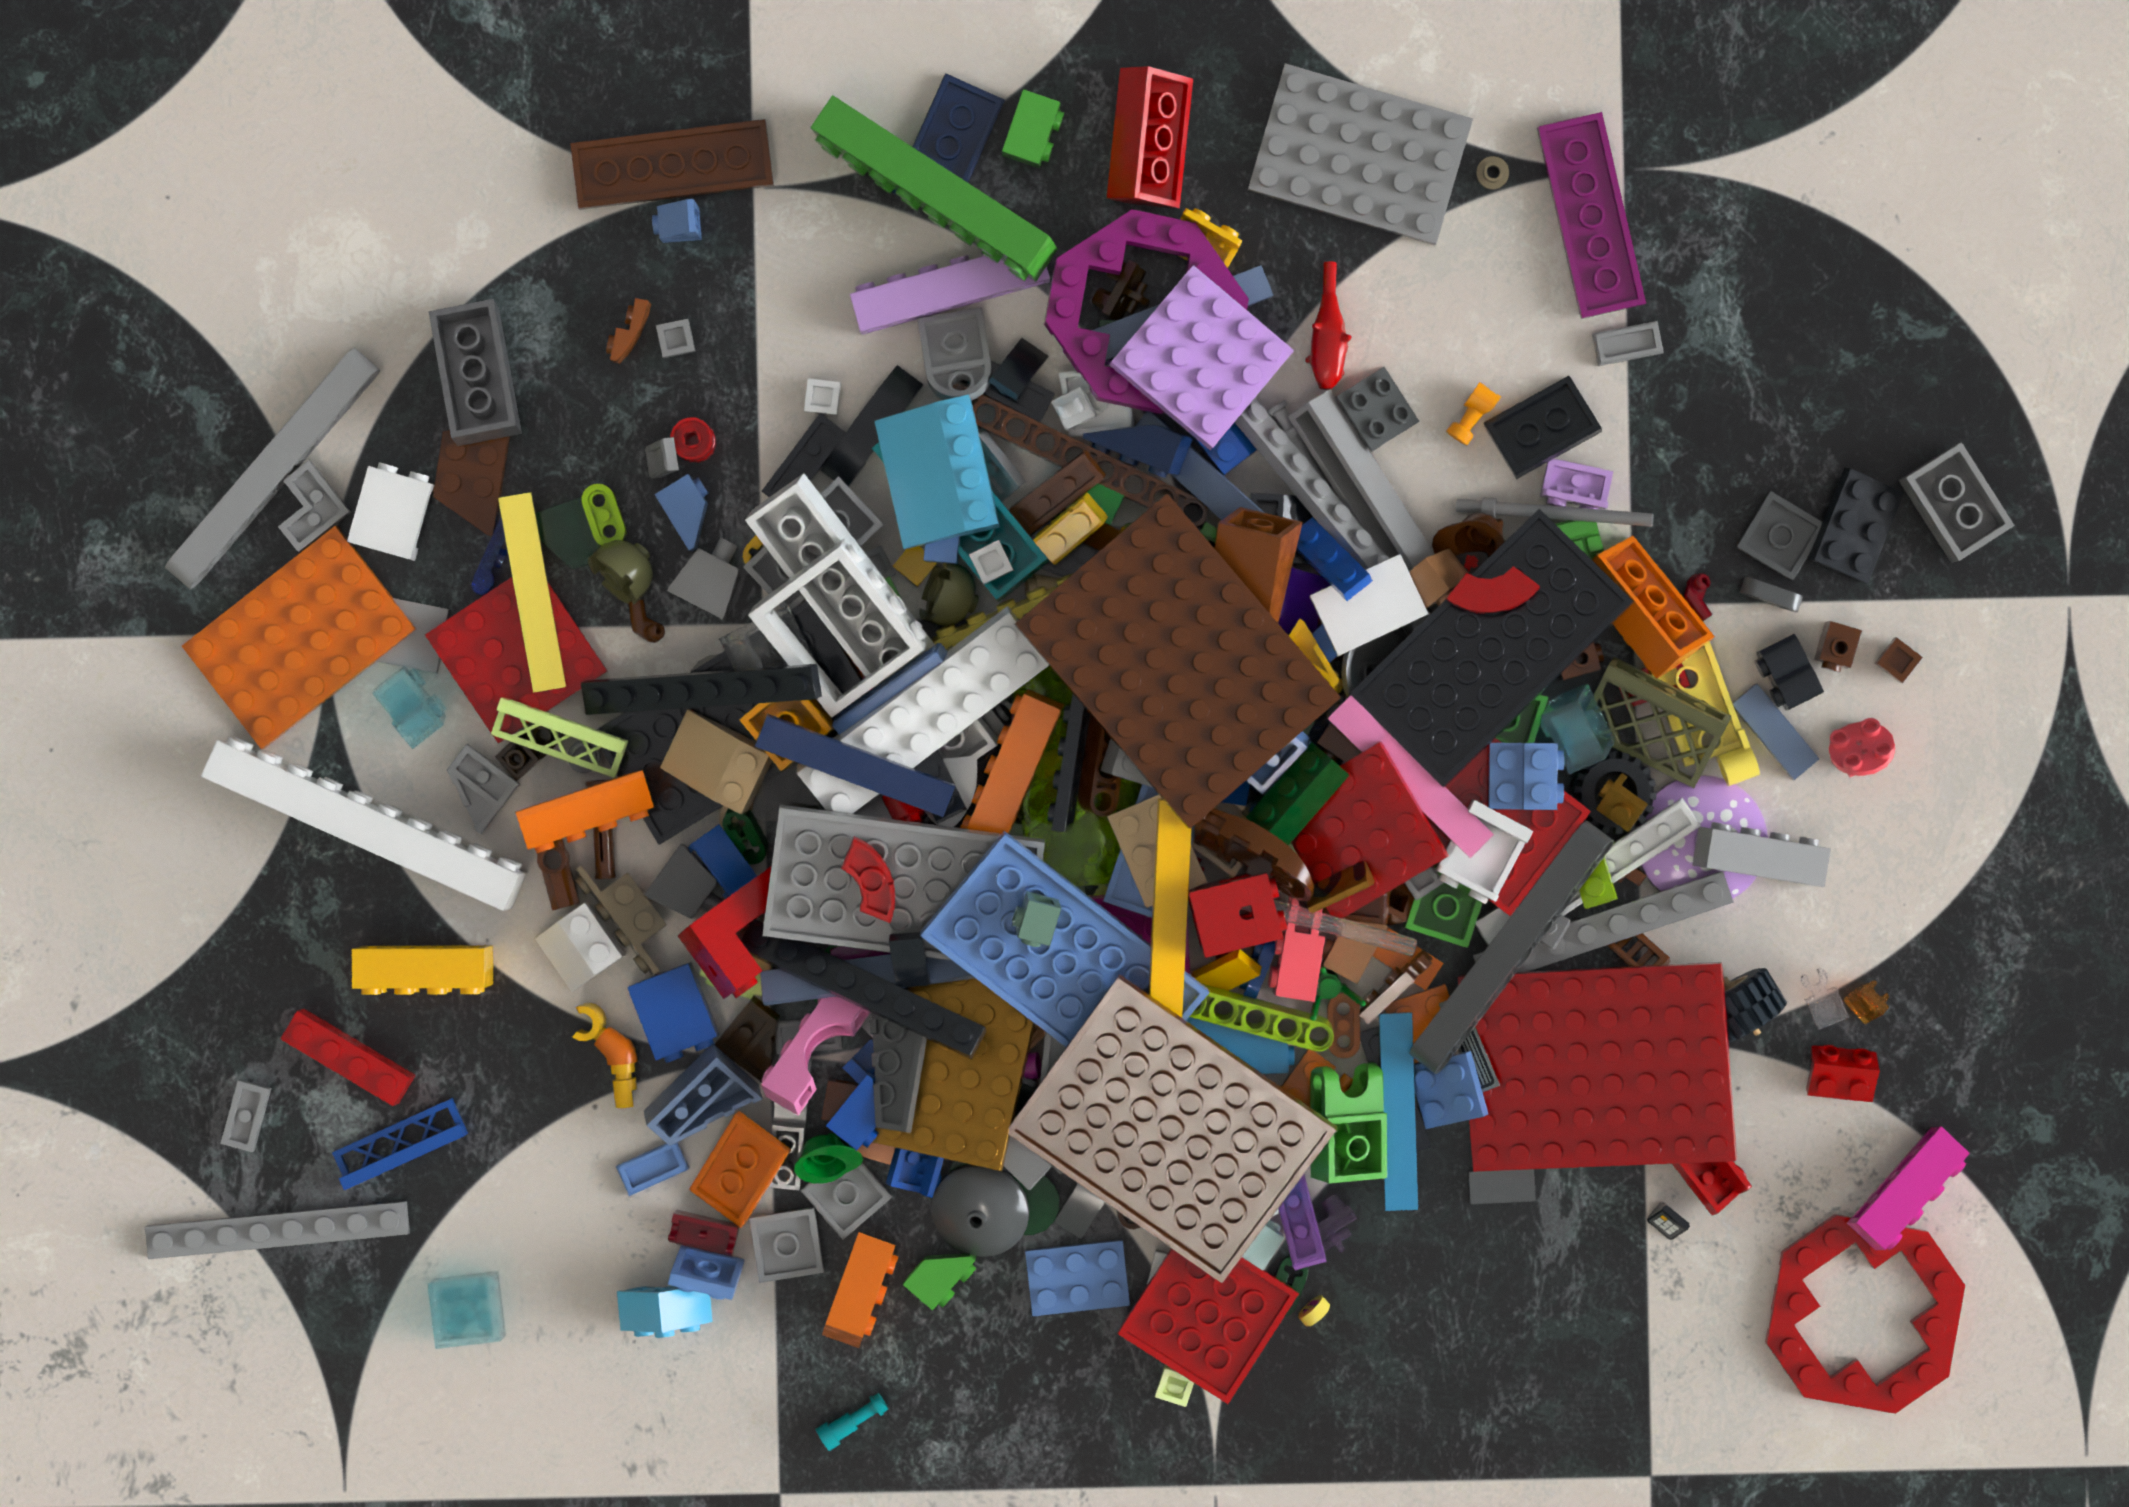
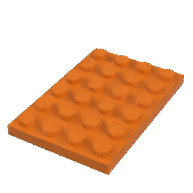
(299, 637)

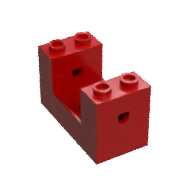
(1217, 917)
(715, 943)

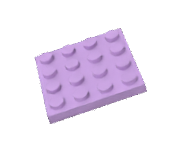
(1201, 357)

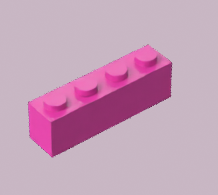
(1908, 1189)

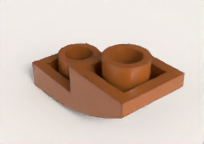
(624, 340)

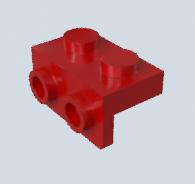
(1843, 1073)
(1714, 1182)

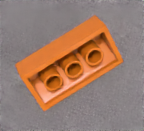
(1659, 621)
(585, 809)

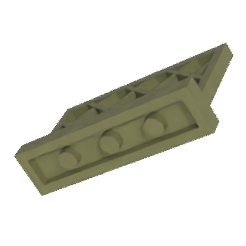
(1674, 703)

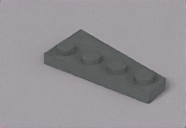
(898, 1070)

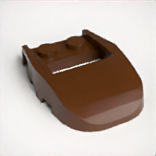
(1256, 850)

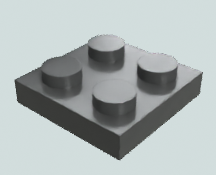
(1780, 536)

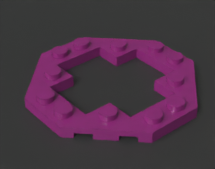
(1105, 253)

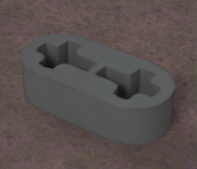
(1771, 594)

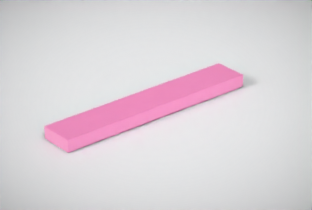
(1431, 797)

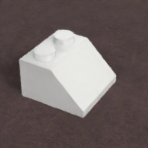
(580, 946)

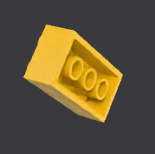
(422, 967)

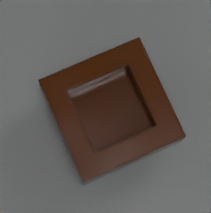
(1898, 660)

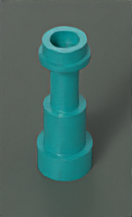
(843, 1426)

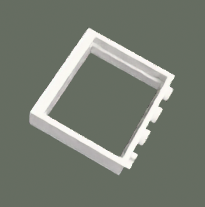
(874, 586)

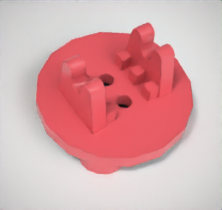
(1872, 740)

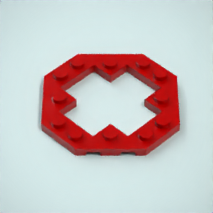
(1851, 1383)

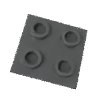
(1377, 409)

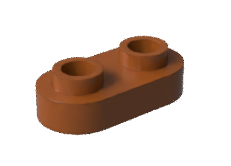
(1344, 1025)

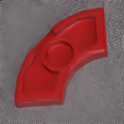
(1493, 594)
(873, 879)

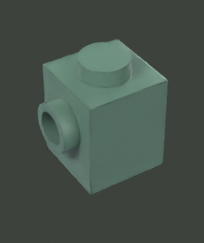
(1036, 919)

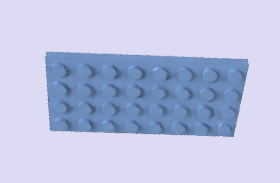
(1046, 983)

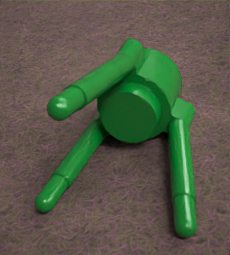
(1328, 988)

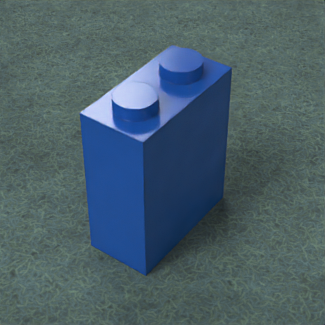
(674, 1012)

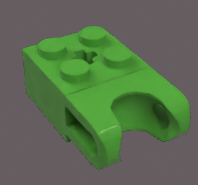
(1360, 1143)

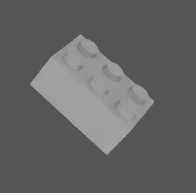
(1956, 502)

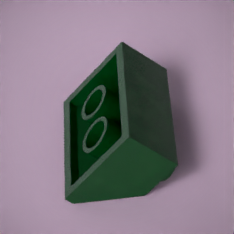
(1296, 794)

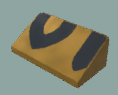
(1340, 886)

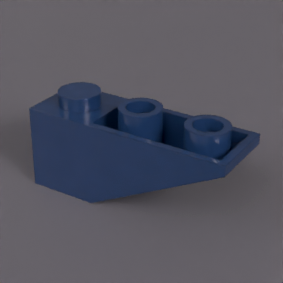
(1150, 444)

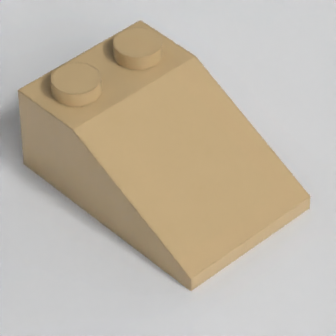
(717, 762)

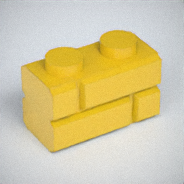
(1070, 528)

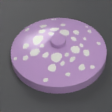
(1710, 803)

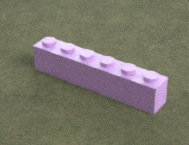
(935, 291)

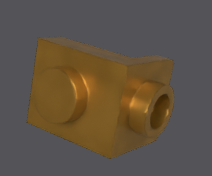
(1620, 804)

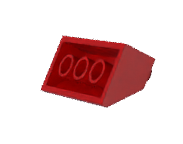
(1149, 137)

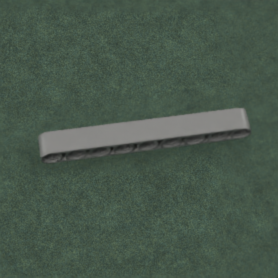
(271, 467)

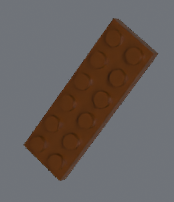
(672, 164)

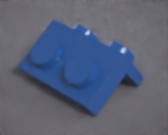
(915, 1172)

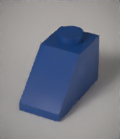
(856, 1117)

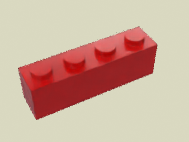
(348, 1057)

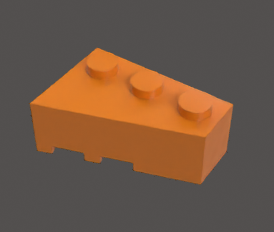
(860, 1290)

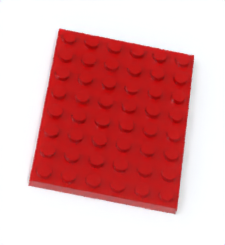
(1607, 1069)

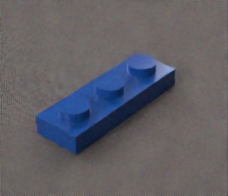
(1331, 560)

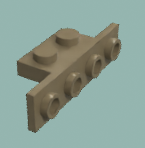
(629, 912)

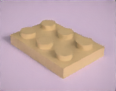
(1137, 839)

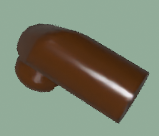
(644, 626)

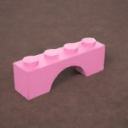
(789, 1080)

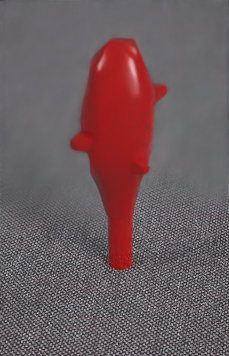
(1329, 337)

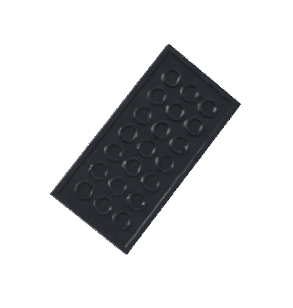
(1475, 672)
(653, 731)

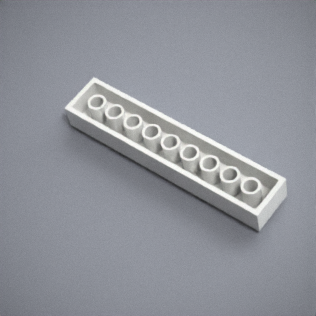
(801, 527)
(366, 825)

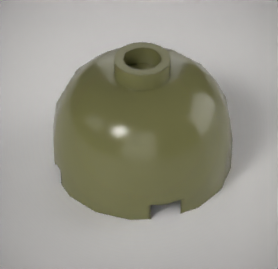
(624, 569)
(949, 595)

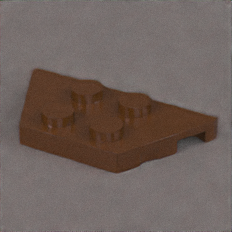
(472, 479)

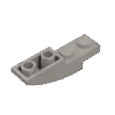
(792, 1132)

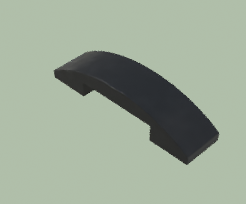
(857, 443)

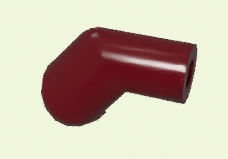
(1695, 593)

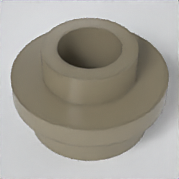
(1485, 180)

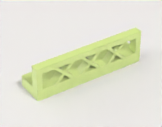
(561, 725)

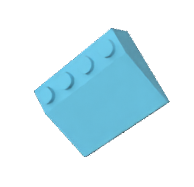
(937, 472)

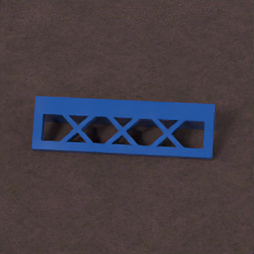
(404, 1155)

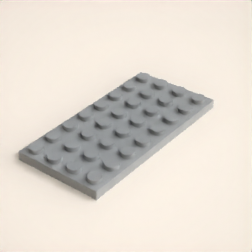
(821, 902)

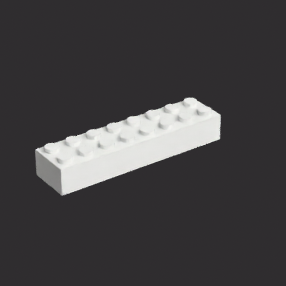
(935, 707)

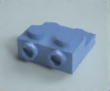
(1525, 776)

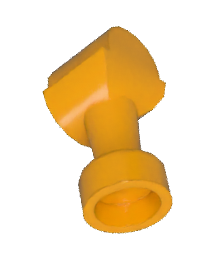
(1479, 402)

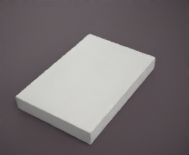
(1374, 611)

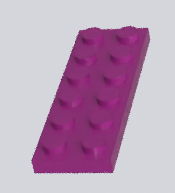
(1591, 215)

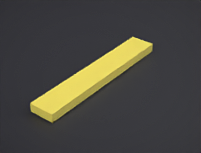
(532, 592)

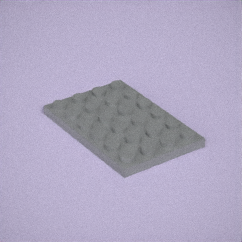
(1360, 154)

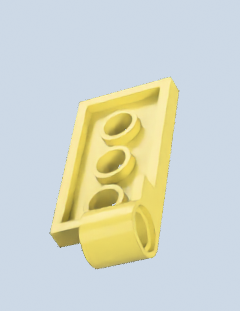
(1733, 750)

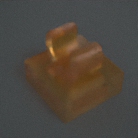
(1866, 1002)

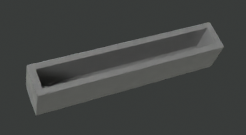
(1359, 478)

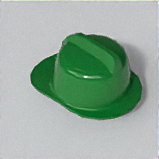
(826, 1159)

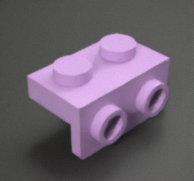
(1576, 484)

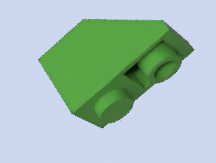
(936, 1275)

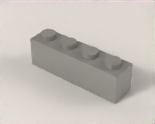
(1761, 856)

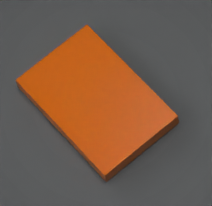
(739, 1169)

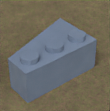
(700, 1095)

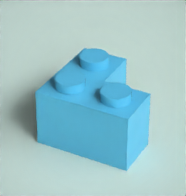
(662, 1310)

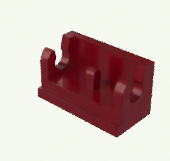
(703, 1232)

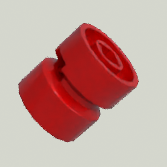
(693, 440)

